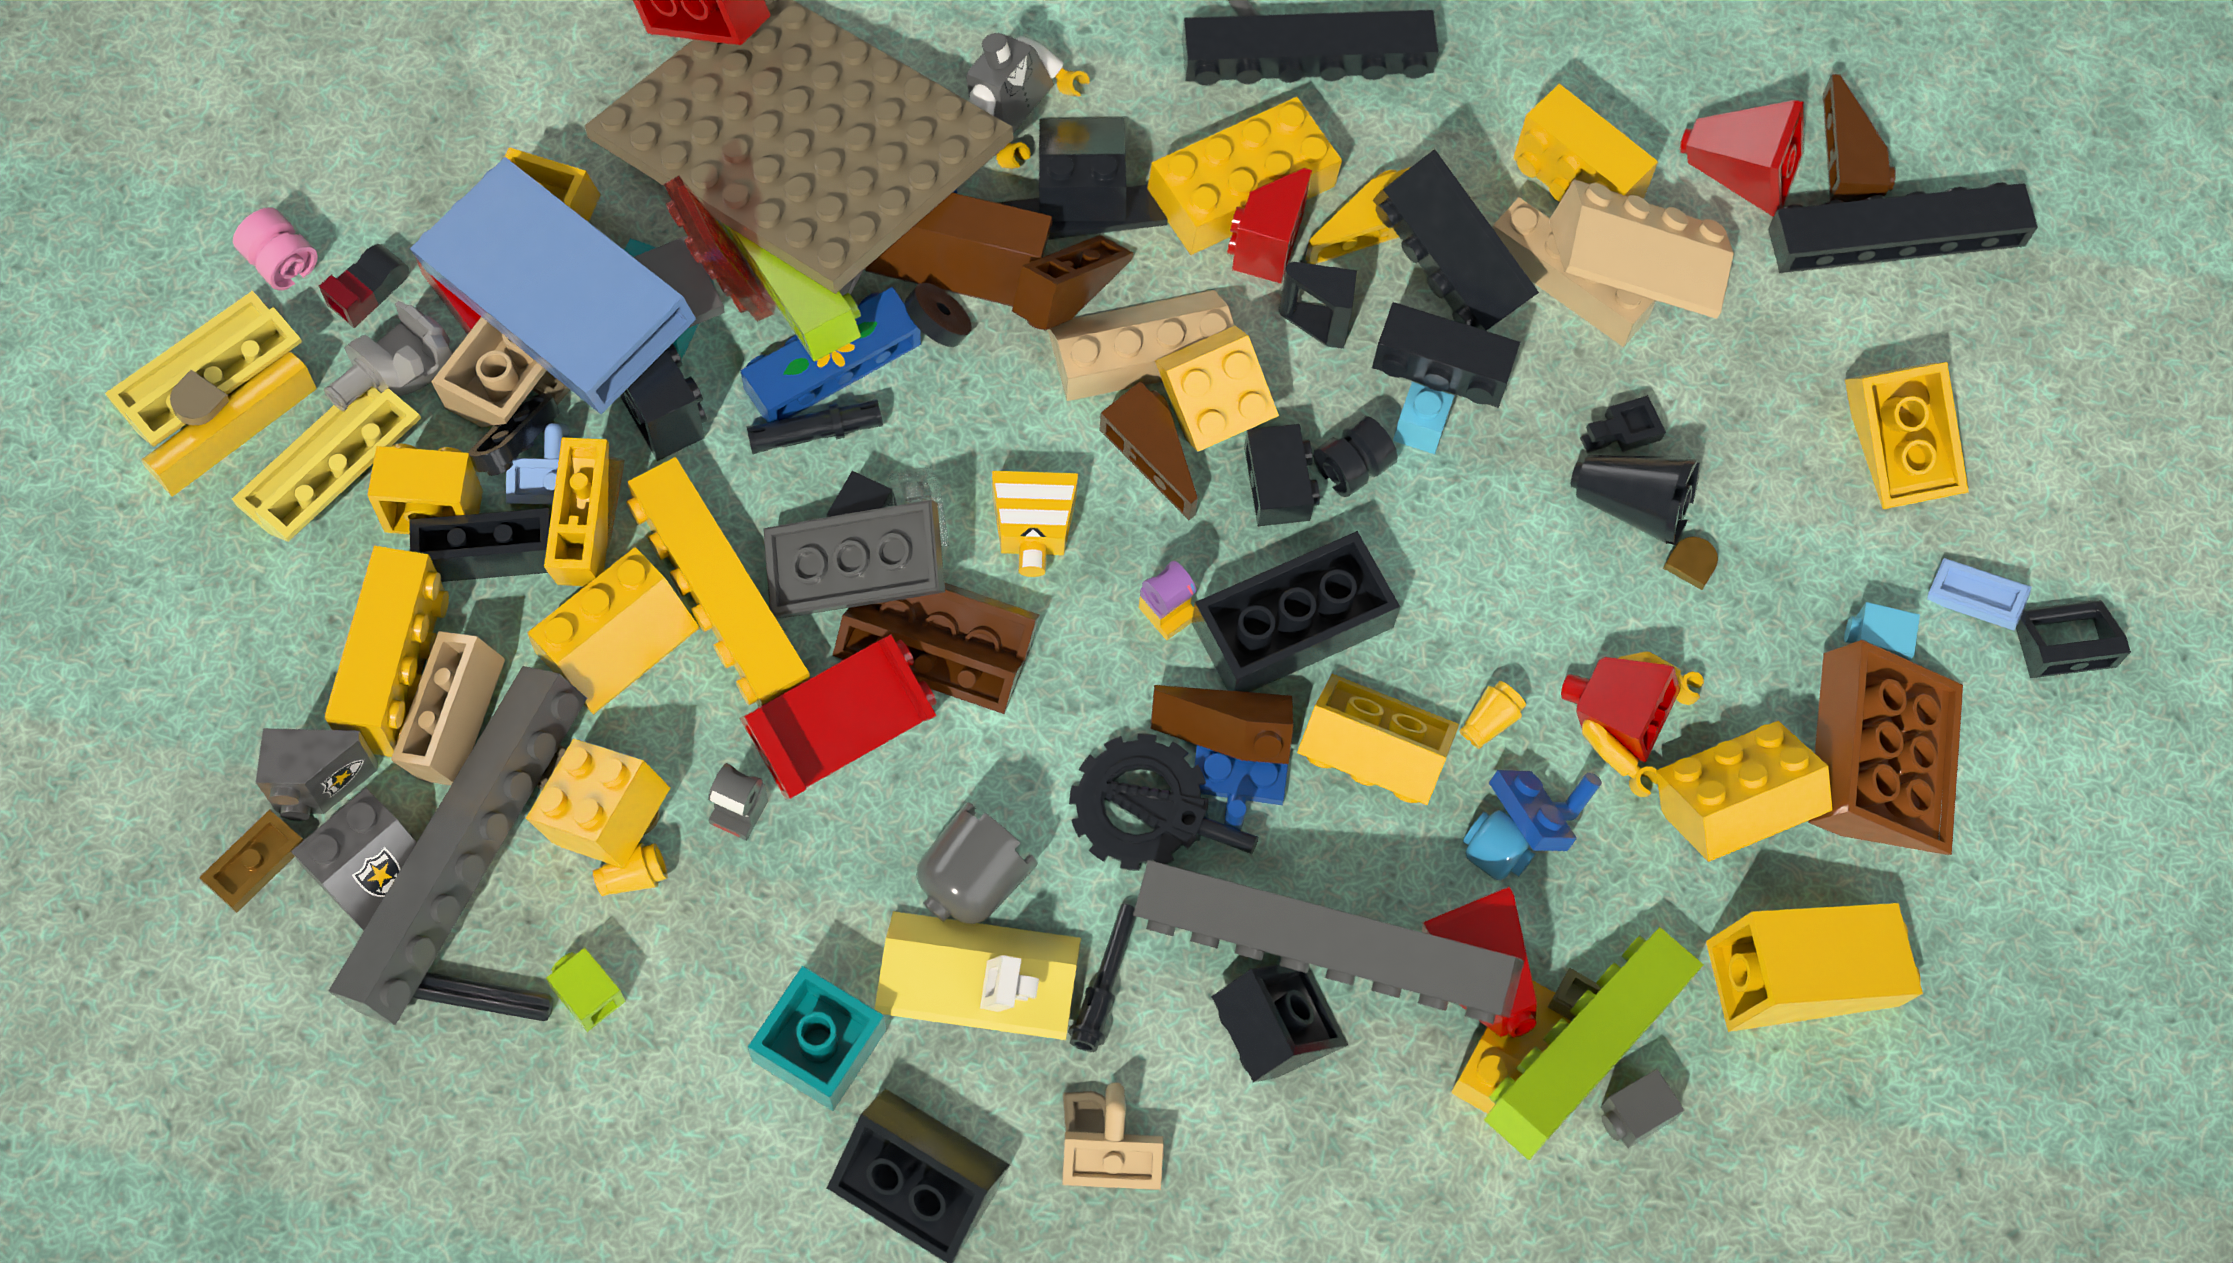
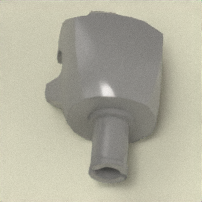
(399, 361)

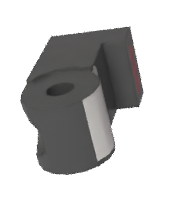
(736, 801)

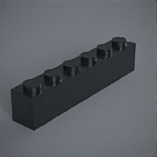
(1309, 46)
(1902, 227)

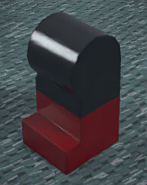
(364, 284)

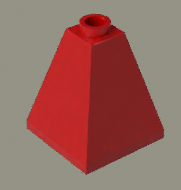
(1750, 151)
(1494, 926)

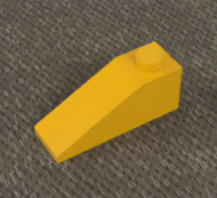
(1354, 225)
(579, 513)

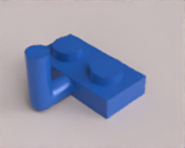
(1240, 782)
(1534, 812)

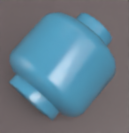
(1497, 846)

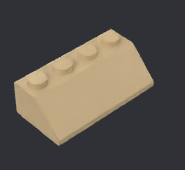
(1642, 248)
(1121, 345)
(486, 377)

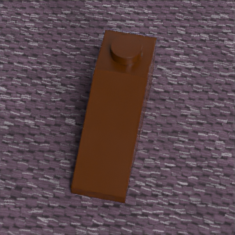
(1854, 148)
(1067, 280)
(1146, 435)
(1225, 721)

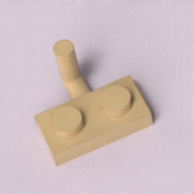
(1112, 1156)

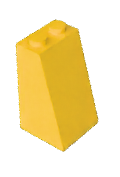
(1812, 964)

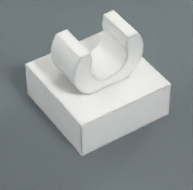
(1005, 985)

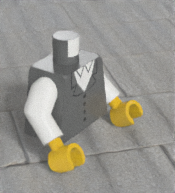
(1012, 81)

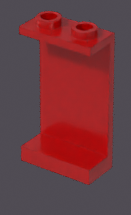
(839, 715)

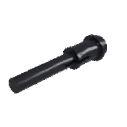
(1098, 999)

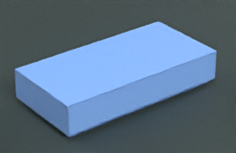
(1979, 594)

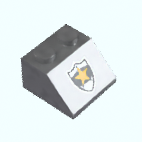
(311, 769)
(357, 855)

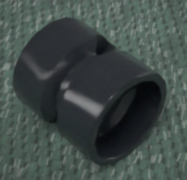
(1360, 453)

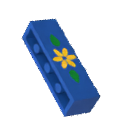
(792, 382)

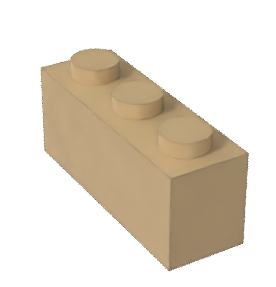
(448, 707)

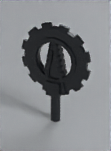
(1175, 816)

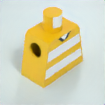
(1033, 515)

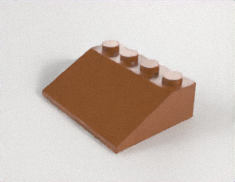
(1888, 748)

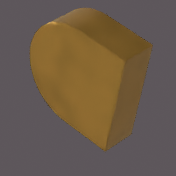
(1693, 561)

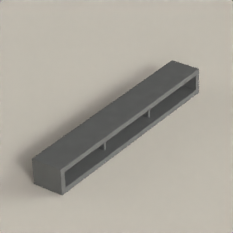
(458, 845)
(1329, 939)

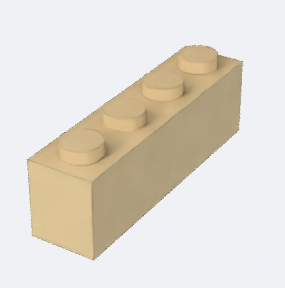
(1533, 246)

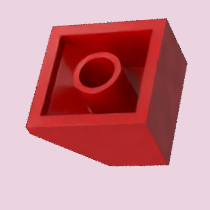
(1269, 226)

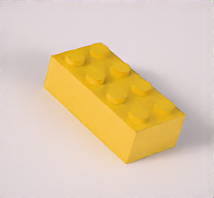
(1215, 175)
(387, 647)

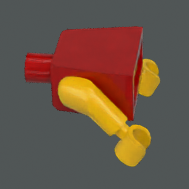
(1627, 707)

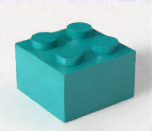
(817, 1038)

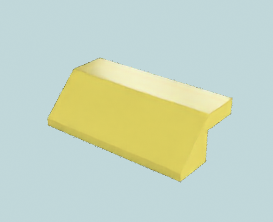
(222, 351)
(324, 462)
(940, 967)

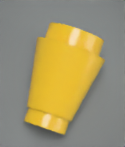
(1493, 713)
(641, 872)

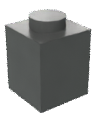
(1640, 1109)

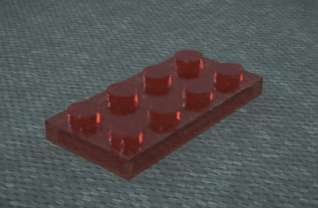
(715, 250)

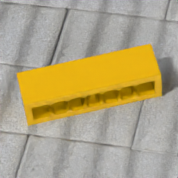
(247, 413)

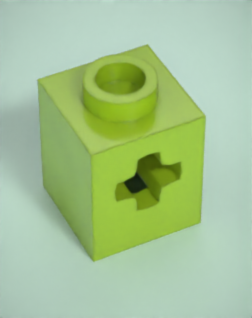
(584, 988)

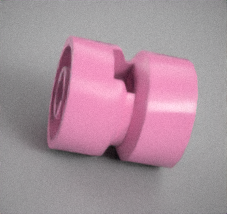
(274, 248)

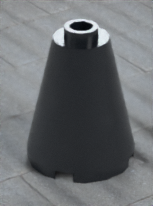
(1640, 490)

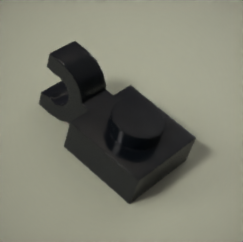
(1628, 423)

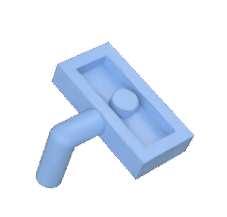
(535, 479)

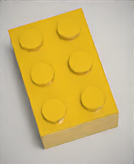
(1572, 142)
(1744, 790)

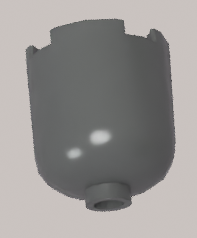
(971, 868)

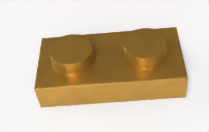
(252, 861)

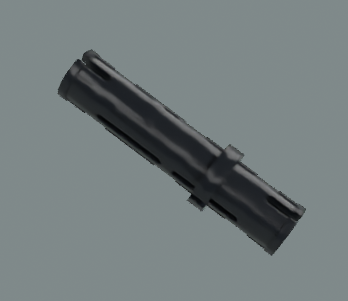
(814, 426)

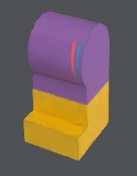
(1168, 600)

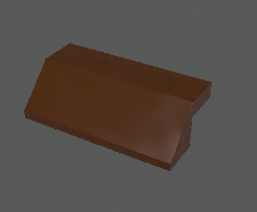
(968, 248)
(956, 638)

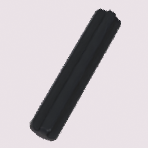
(485, 996)

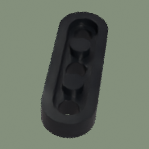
(506, 441)

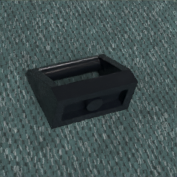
(1330, 286)
(2076, 656)

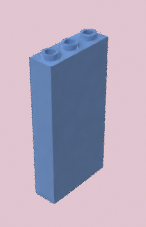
(553, 284)

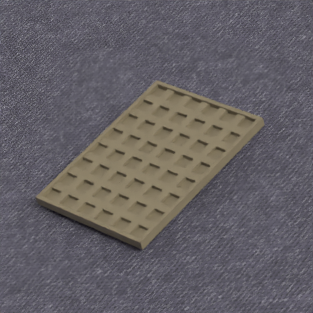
(803, 139)

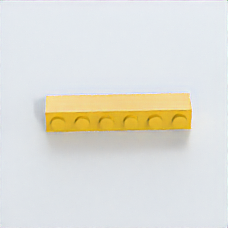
(717, 582)

